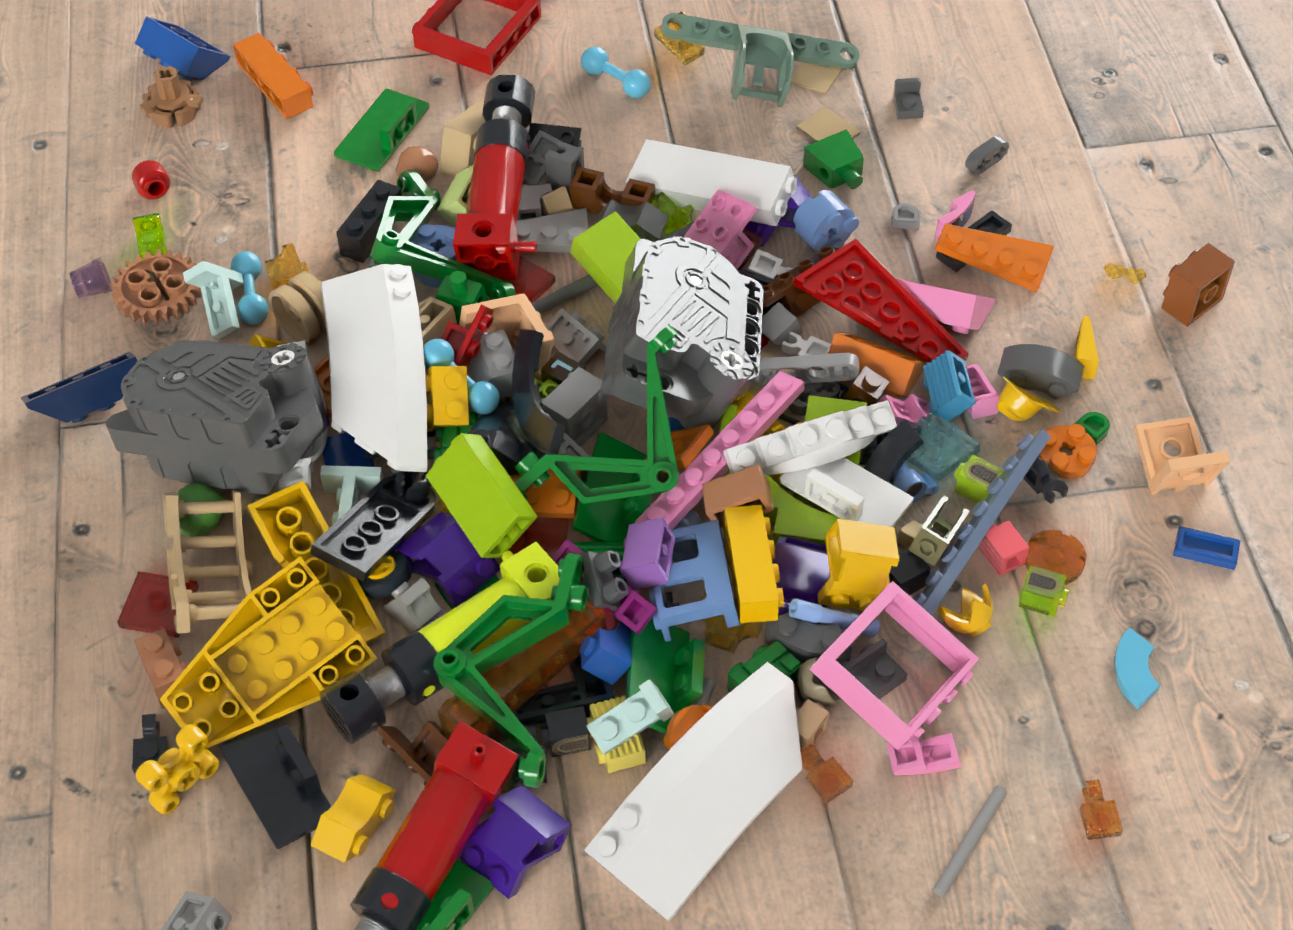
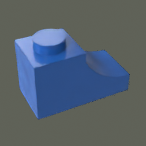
(607, 653)

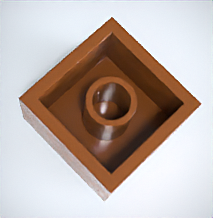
(1197, 284)

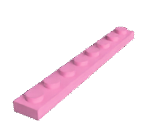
(711, 462)

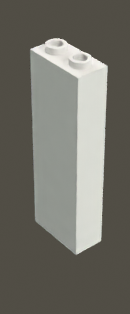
(696, 174)

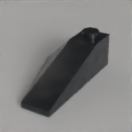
(503, 436)

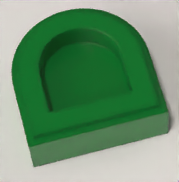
(1095, 425)

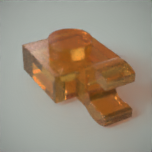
(825, 776)
(1099, 816)

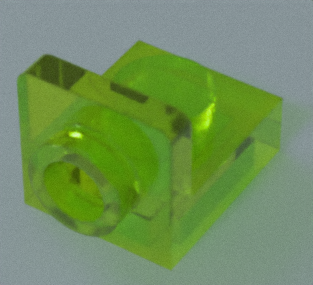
(677, 217)
(149, 234)

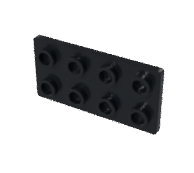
(277, 781)

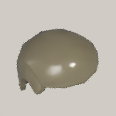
(813, 688)

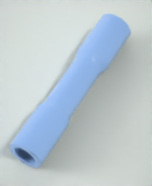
(817, 614)

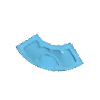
(1133, 670)

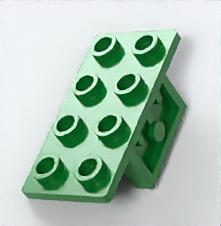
(381, 130)
(610, 518)
(671, 665)
(456, 899)

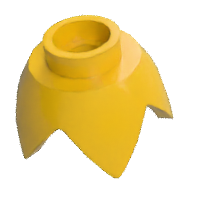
(974, 613)

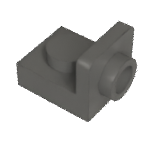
(908, 98)

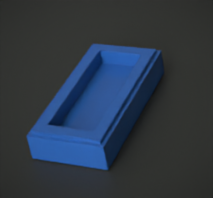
(1206, 547)

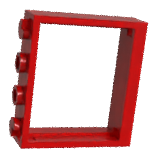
(467, 54)

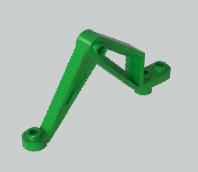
(418, 207)
(659, 448)
(461, 669)

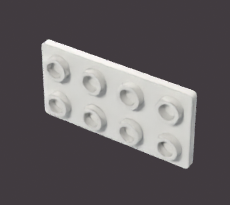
(850, 492)

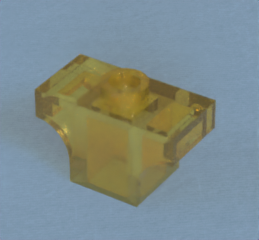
(680, 49)
(284, 266)
(728, 638)

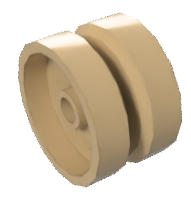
(299, 307)

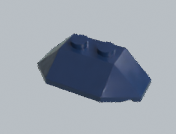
(83, 392)

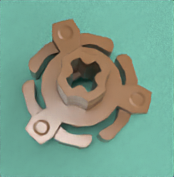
(171, 97)

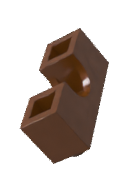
(591, 191)

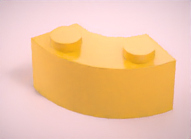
(354, 818)

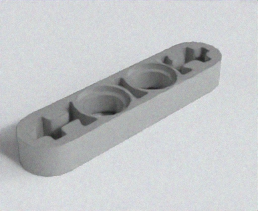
(845, 368)

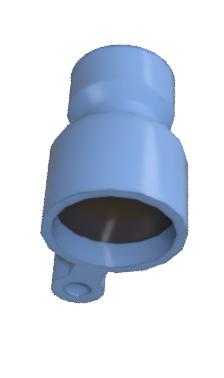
(913, 483)

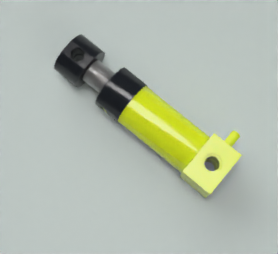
(409, 670)

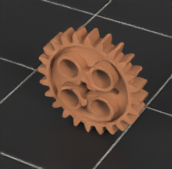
(142, 298)

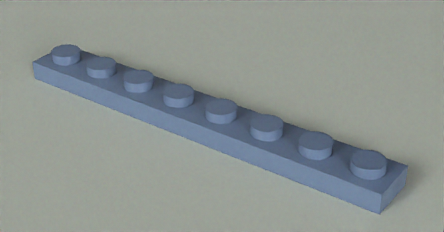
(984, 514)

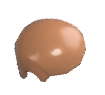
(419, 160)

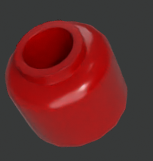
(150, 179)

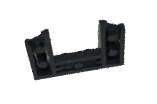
(581, 691)

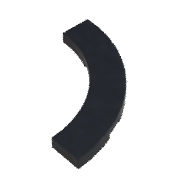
(535, 424)
(894, 451)

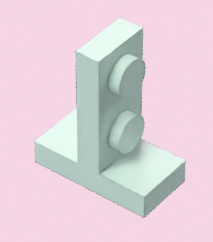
(216, 289)
(348, 484)
(630, 717)

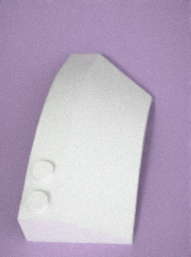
(378, 363)
(704, 793)

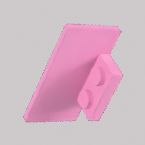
(722, 226)

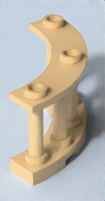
(179, 573)

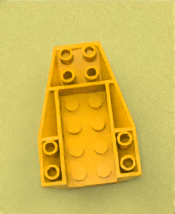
(267, 658)

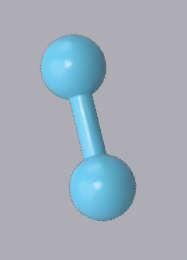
(634, 83)
(252, 307)
(482, 396)

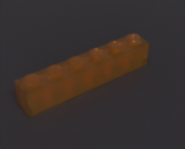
(526, 671)

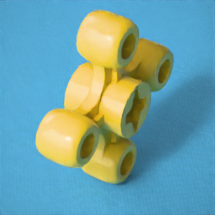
(177, 769)

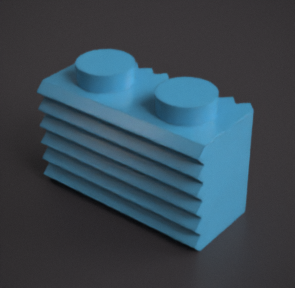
(948, 386)

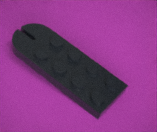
(377, 524)

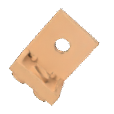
(512, 315)
(1178, 471)

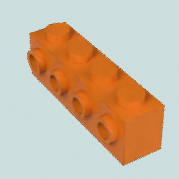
(273, 75)

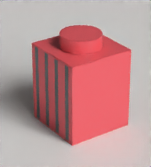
(1004, 548)

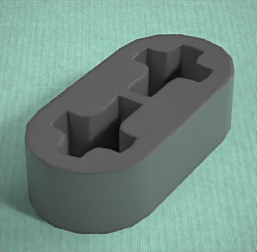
(986, 155)
(814, 389)

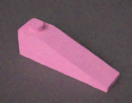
(951, 307)

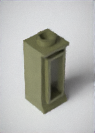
(929, 544)

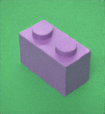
(647, 554)

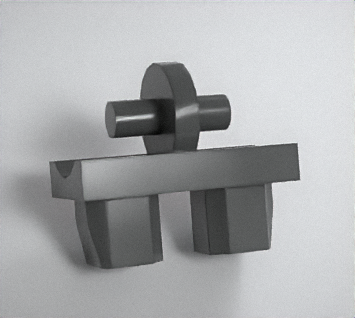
(598, 577)

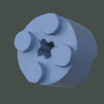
(824, 221)
(436, 239)

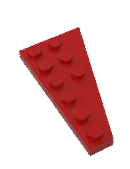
(867, 293)

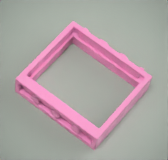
(928, 633)

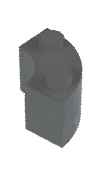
(642, 219)
(1041, 369)
(804, 638)

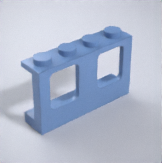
(711, 568)

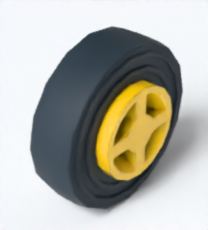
(387, 577)

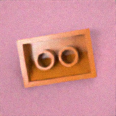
(891, 364)

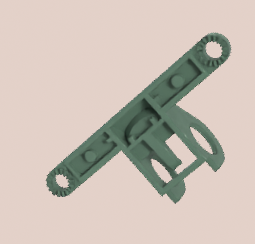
(761, 49)

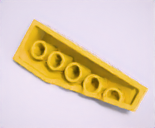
(290, 527)

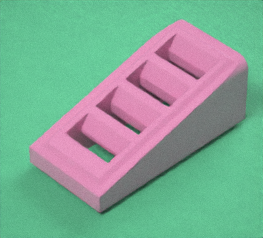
(984, 394)

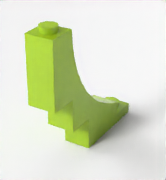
(789, 514)

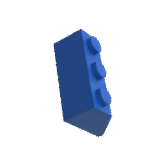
(179, 49)

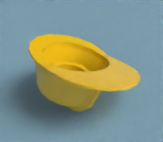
(1020, 403)

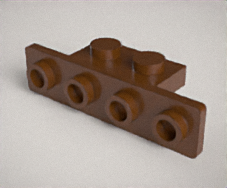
(792, 297)
(422, 752)

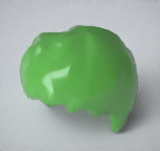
(199, 524)

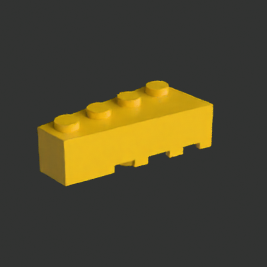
(751, 564)

